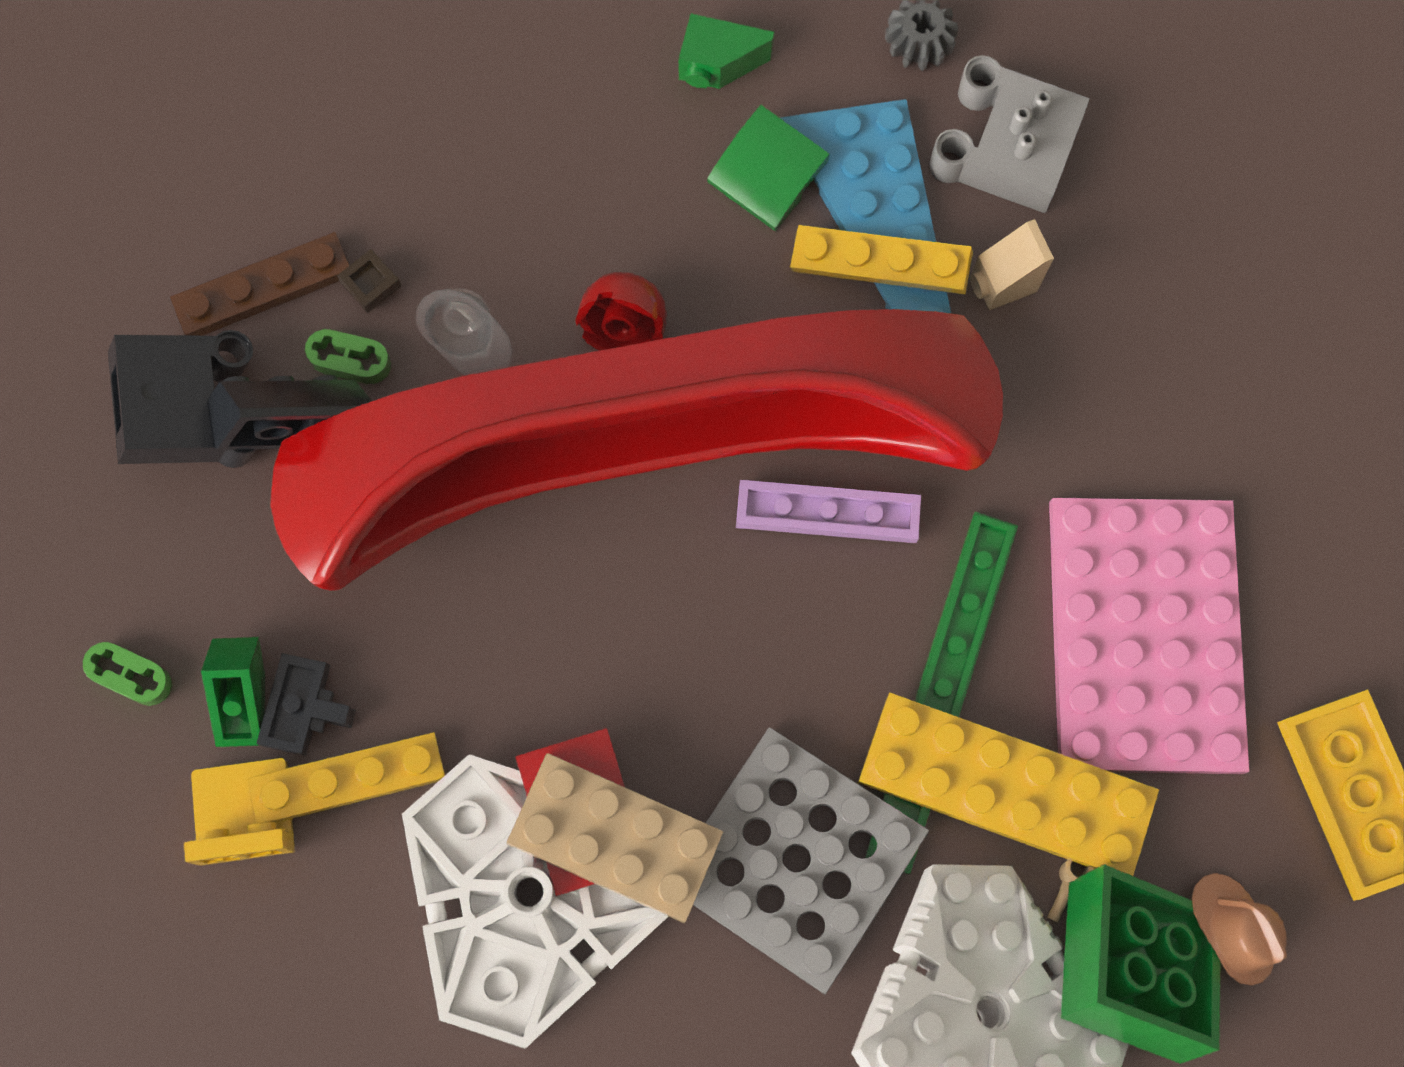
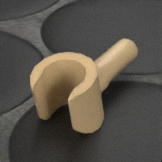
(1062, 898)

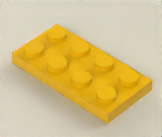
(1353, 789)

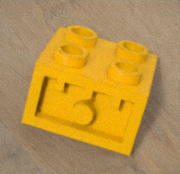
(226, 816)

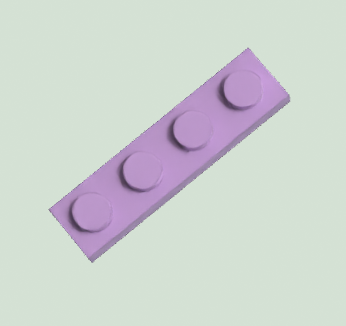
(828, 511)

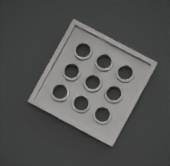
(871, 878)

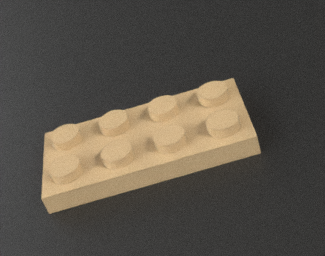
(615, 838)

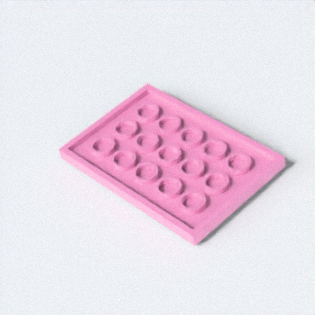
(1148, 635)

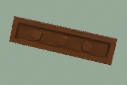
(260, 286)

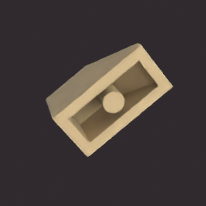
(1012, 267)

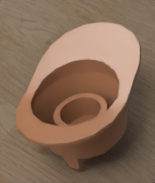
(1241, 931)

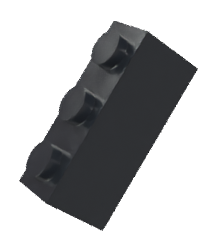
(269, 411)

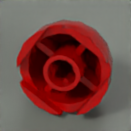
(621, 311)

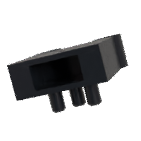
(164, 392)

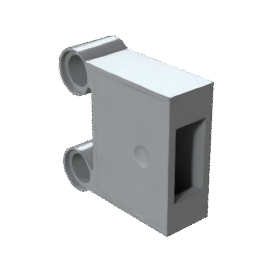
(1023, 139)

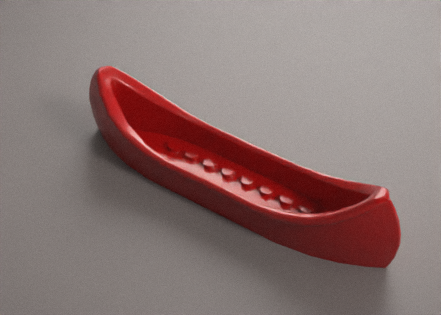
(451, 448)

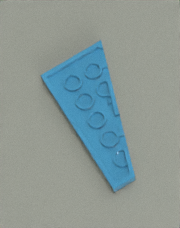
(875, 182)

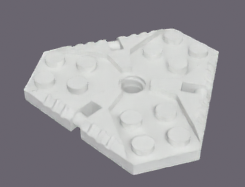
(984, 956)
(503, 962)

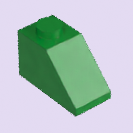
(721, 51)
(235, 690)

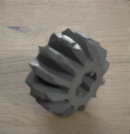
(919, 47)

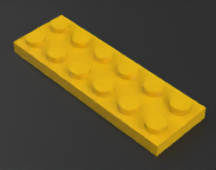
(1008, 786)

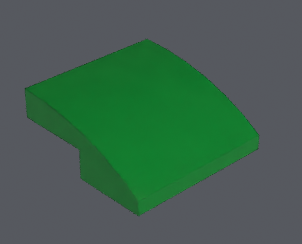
(768, 167)

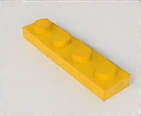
(882, 259)
(345, 779)

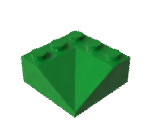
(1140, 967)

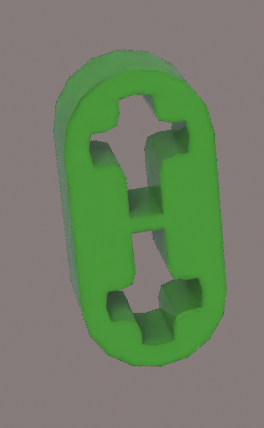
(345, 365)
(132, 664)

